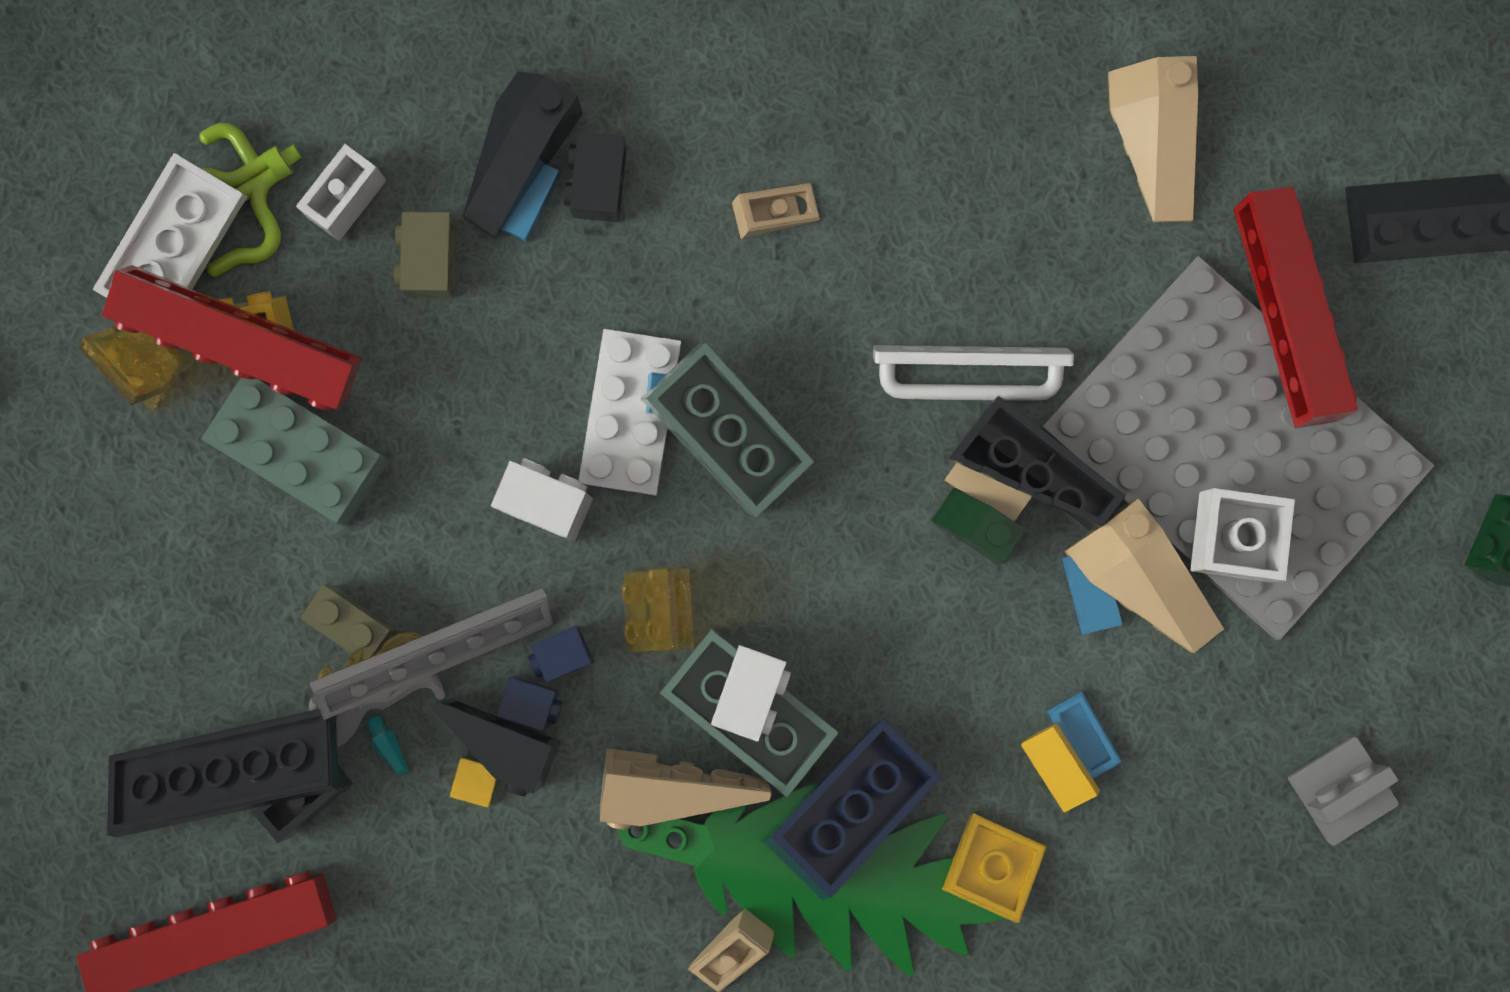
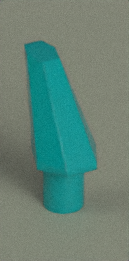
(386, 745)

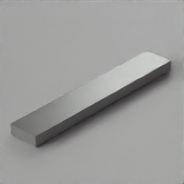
(431, 653)

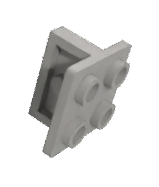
(1344, 790)

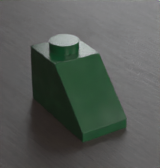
(978, 526)

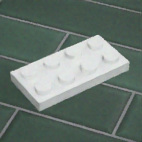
(176, 226)
(621, 439)

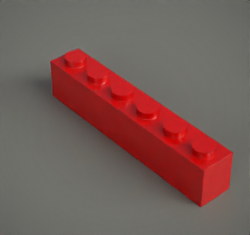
(1295, 307)
(231, 337)
(207, 937)

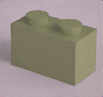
(426, 255)
(347, 622)

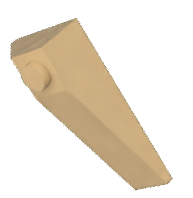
(1158, 124)
(1146, 575)
(647, 793)

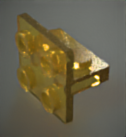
(133, 364)
(658, 610)

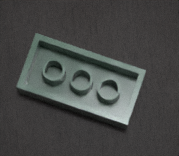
(727, 430)
(295, 449)
(796, 734)

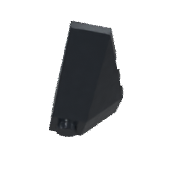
(522, 137)

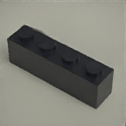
(1026, 458)

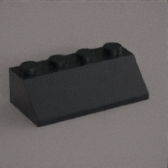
(1429, 218)

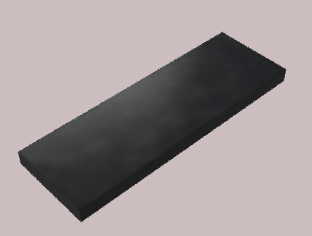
(222, 773)

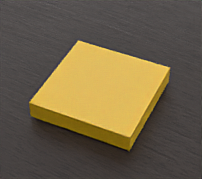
(994, 868)

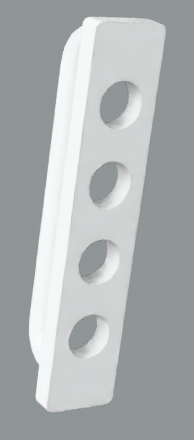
(890, 355)

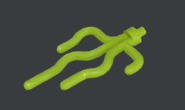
(255, 181)

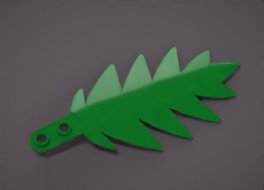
(876, 893)

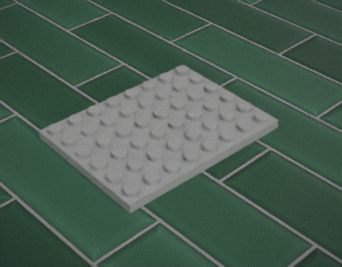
(1202, 407)

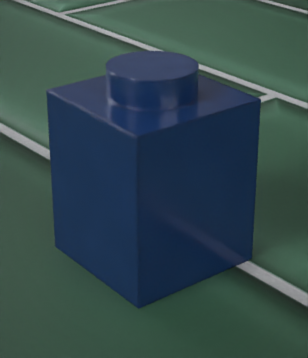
(560, 654)
(530, 704)

